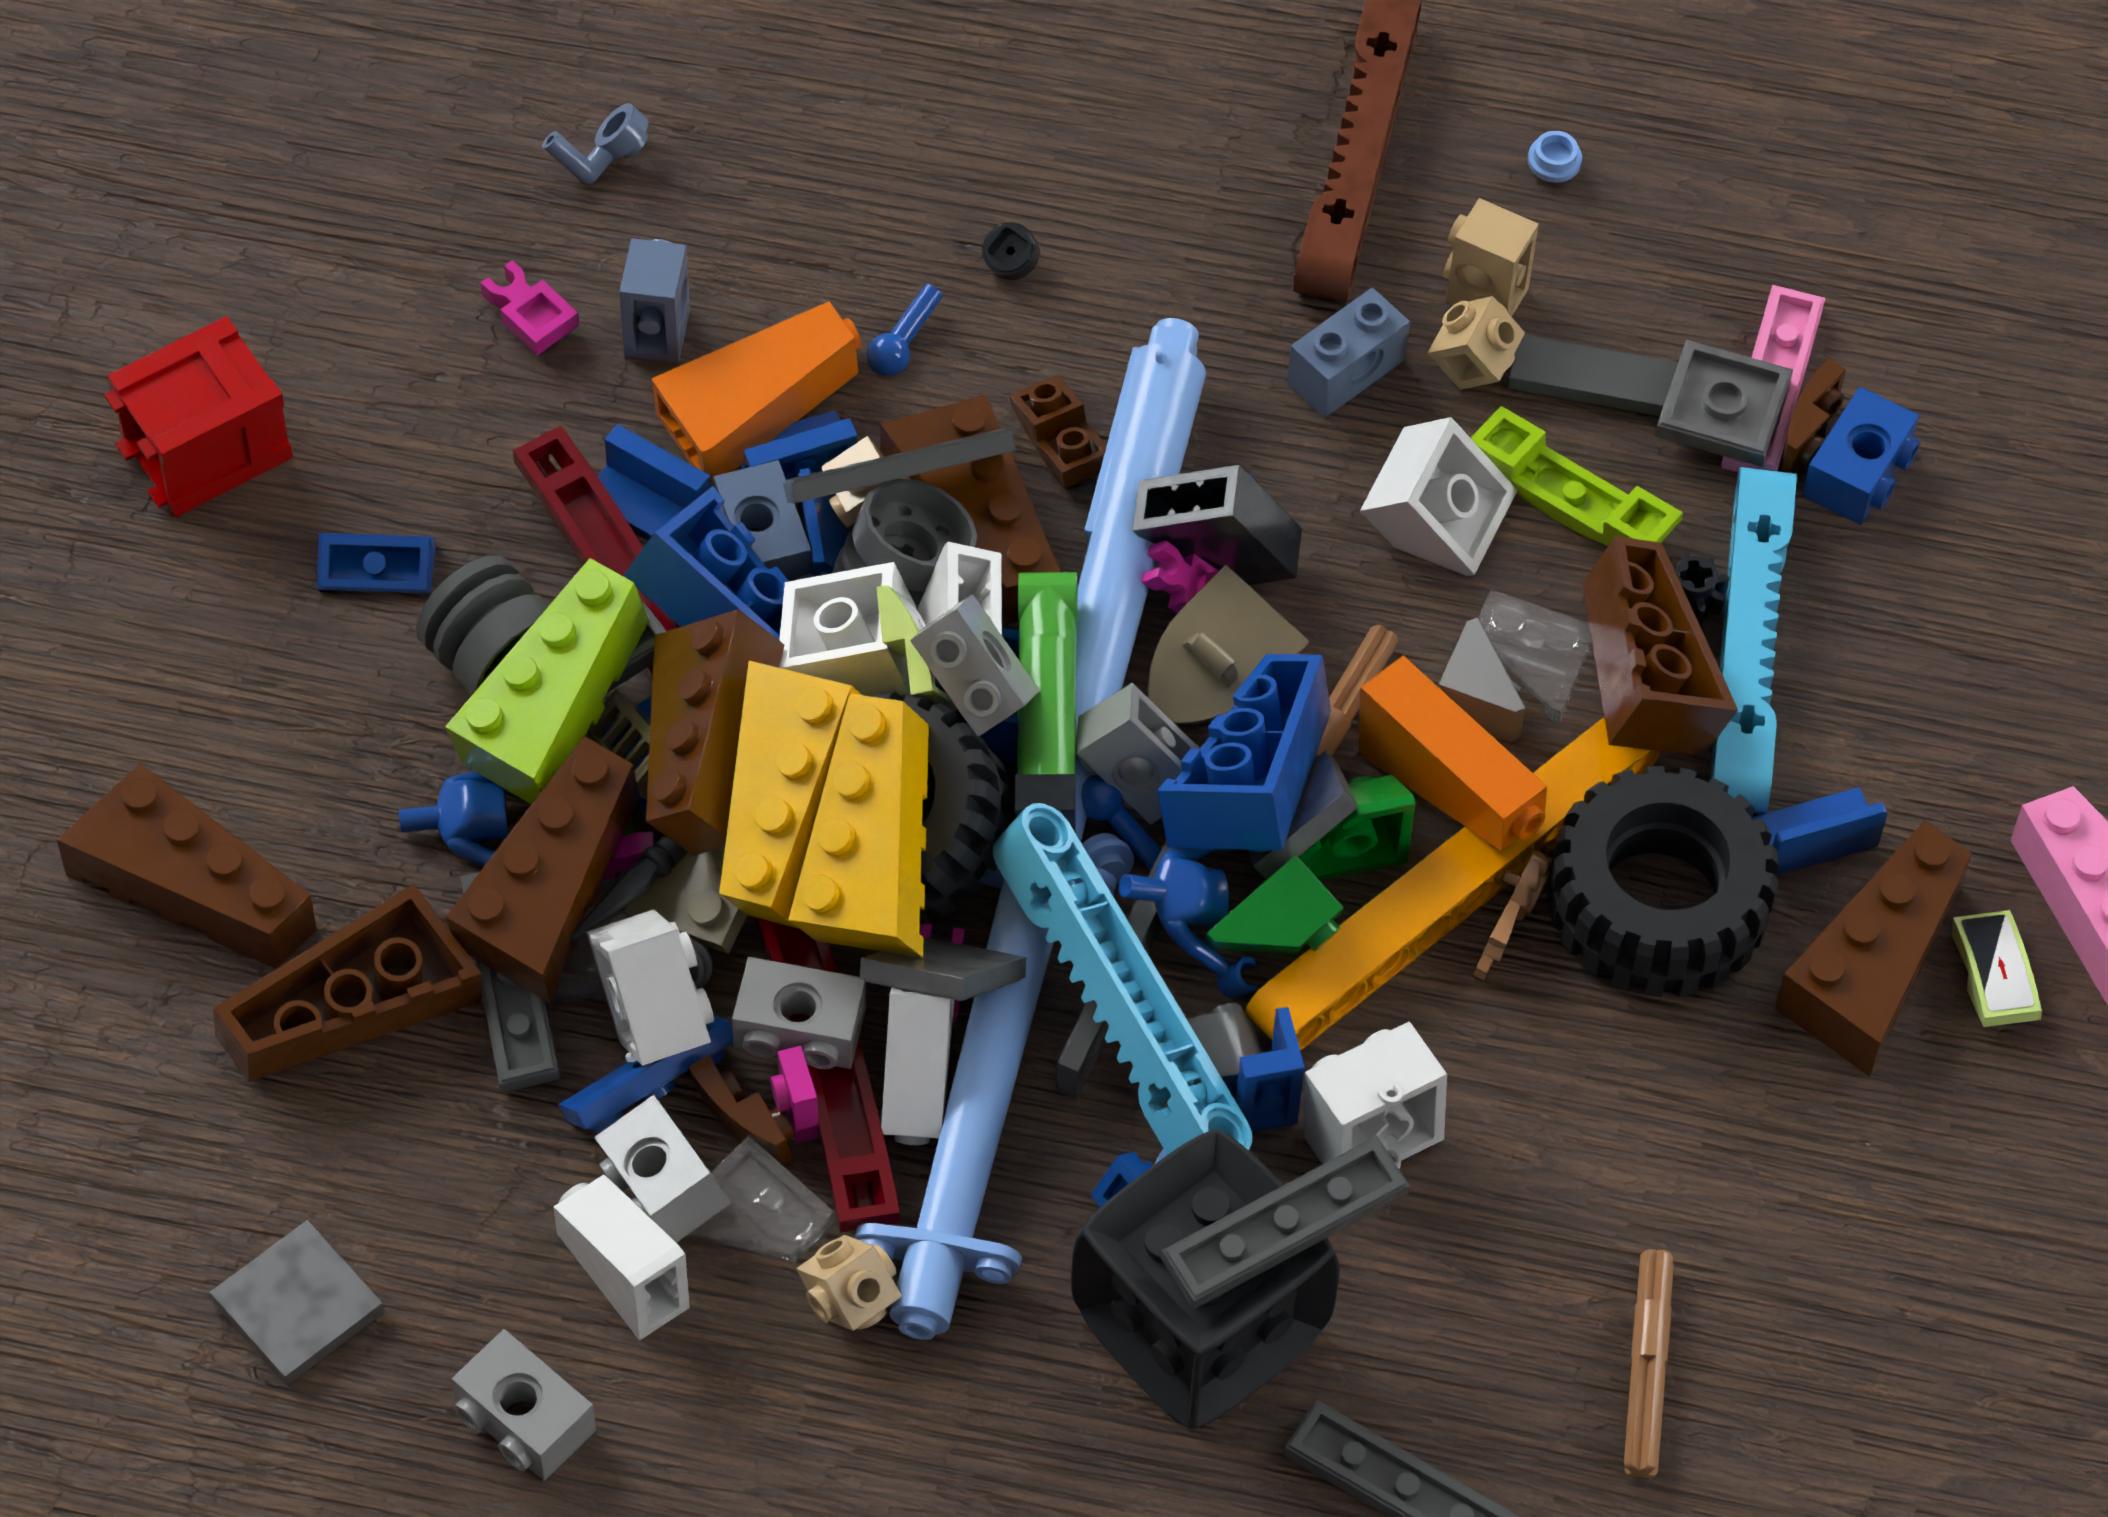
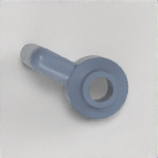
(618, 136)

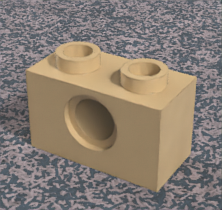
(1490, 256)

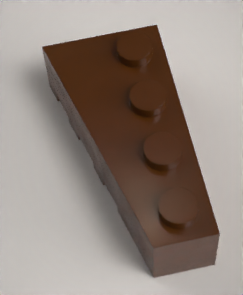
(985, 487)
(1651, 654)
(698, 724)
(179, 861)
(548, 871)
(1869, 957)
(350, 988)

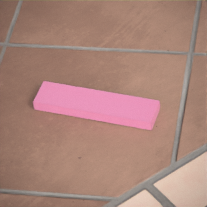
(1787, 341)

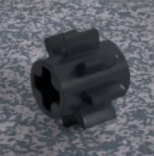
(1702, 585)

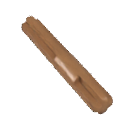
(1345, 698)
(1648, 1363)

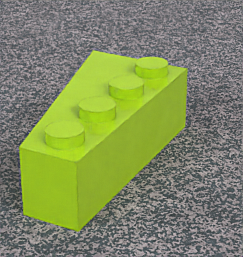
(551, 683)

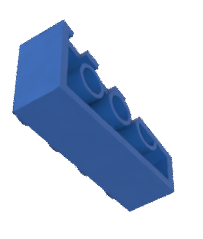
(706, 568)
(1255, 762)

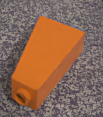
(755, 387)
(1447, 757)

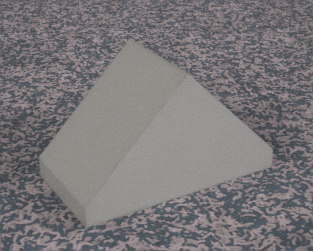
(1482, 686)

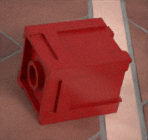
(199, 417)

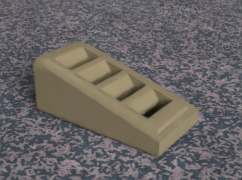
(632, 714)

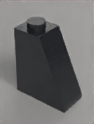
(1221, 520)

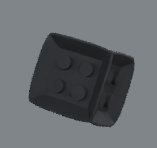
(1228, 1348)

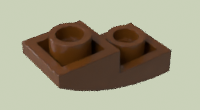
(1811, 416)
(1059, 430)
(742, 1114)

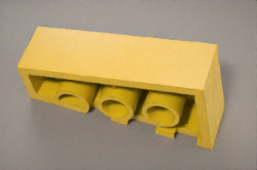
(777, 785)
(868, 834)

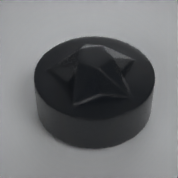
(1010, 251)

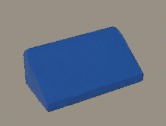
(823, 531)
(375, 563)

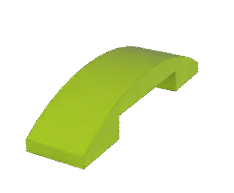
(1568, 490)

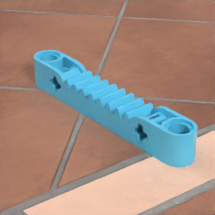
(1757, 555)
(1039, 863)

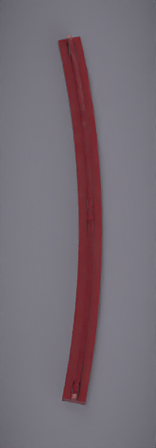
(845, 1100)

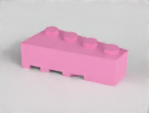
(2067, 857)

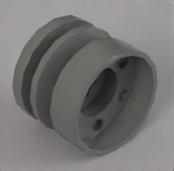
(907, 526)
(478, 618)

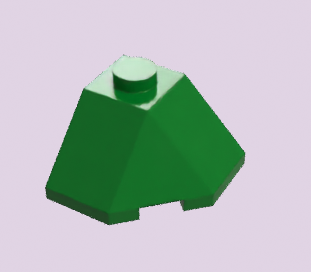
(1370, 836)
(1280, 915)

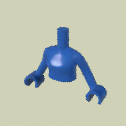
(465, 814)
(1191, 895)

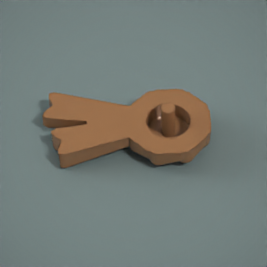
(1524, 898)

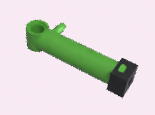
(1049, 719)

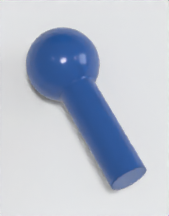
(890, 351)
(1105, 803)

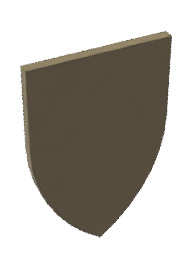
(1215, 648)

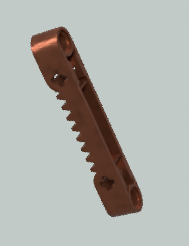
(1343, 211)

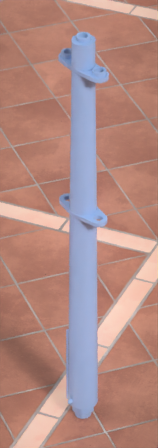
(1143, 444)

